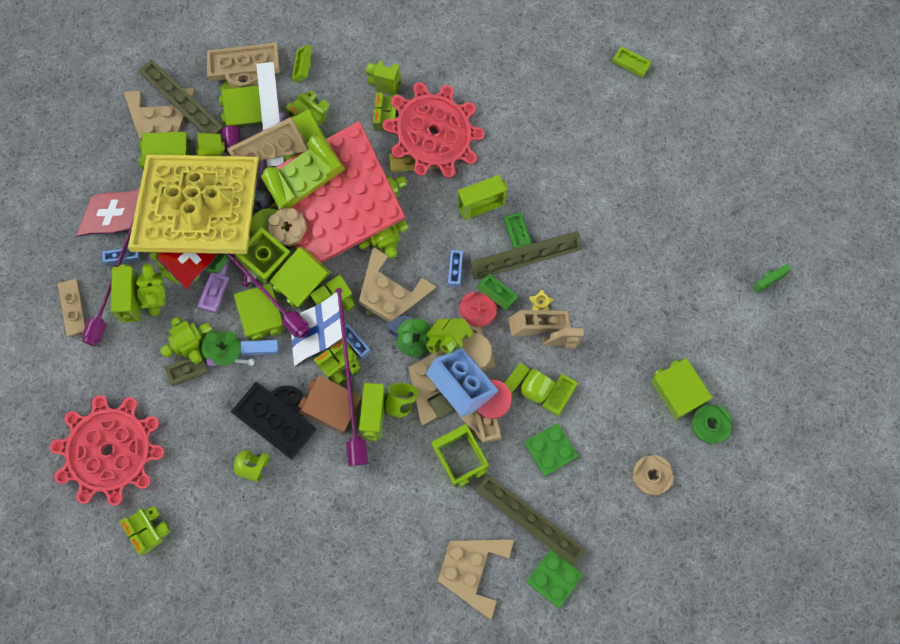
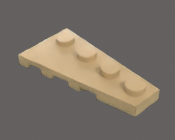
(272, 142)

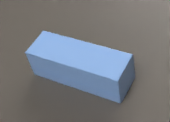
(111, 257)
(455, 268)
(356, 342)
(264, 347)

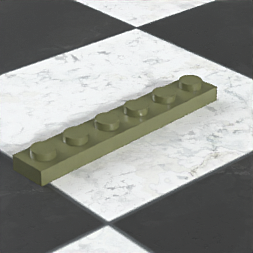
(180, 98)
(526, 255)
(530, 520)

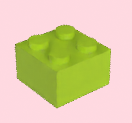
(264, 256)

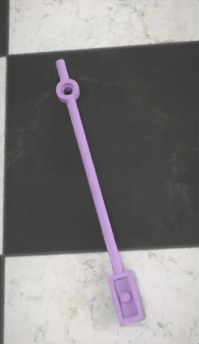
(218, 283)

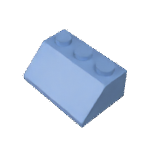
(461, 381)

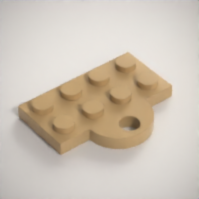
(240, 63)

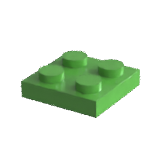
(550, 449)
(554, 578)

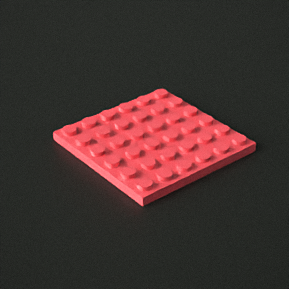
(350, 204)

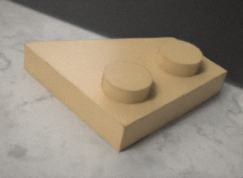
(565, 337)
(483, 428)

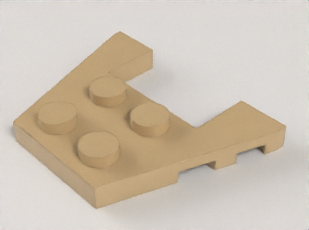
(154, 119)
(385, 296)
(425, 387)
(464, 568)

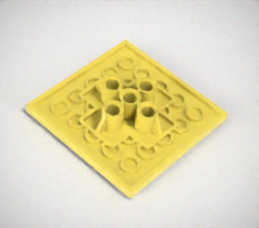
(195, 204)

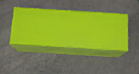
(517, 377)

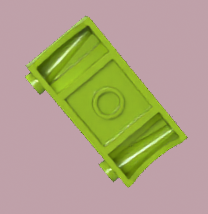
(303, 173)

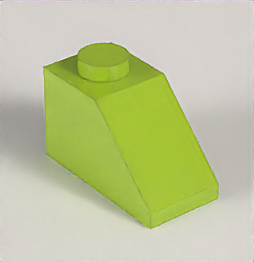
(209, 145)

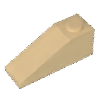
(538, 322)

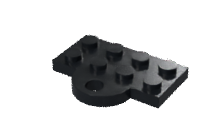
(275, 417)

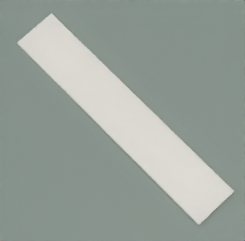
(268, 101)

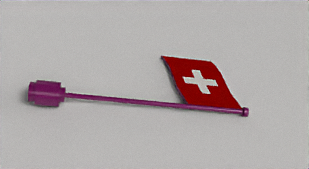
(107, 215)
(188, 266)

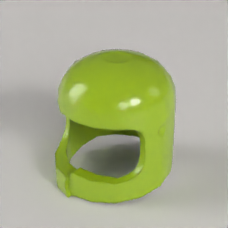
(537, 386)
(393, 404)
(247, 472)

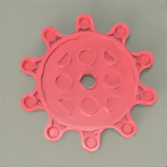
(438, 112)
(85, 448)

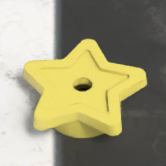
(543, 297)

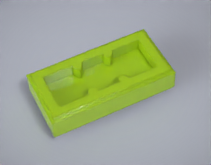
(631, 62)
(302, 63)
(560, 394)

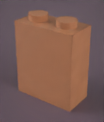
(328, 404)

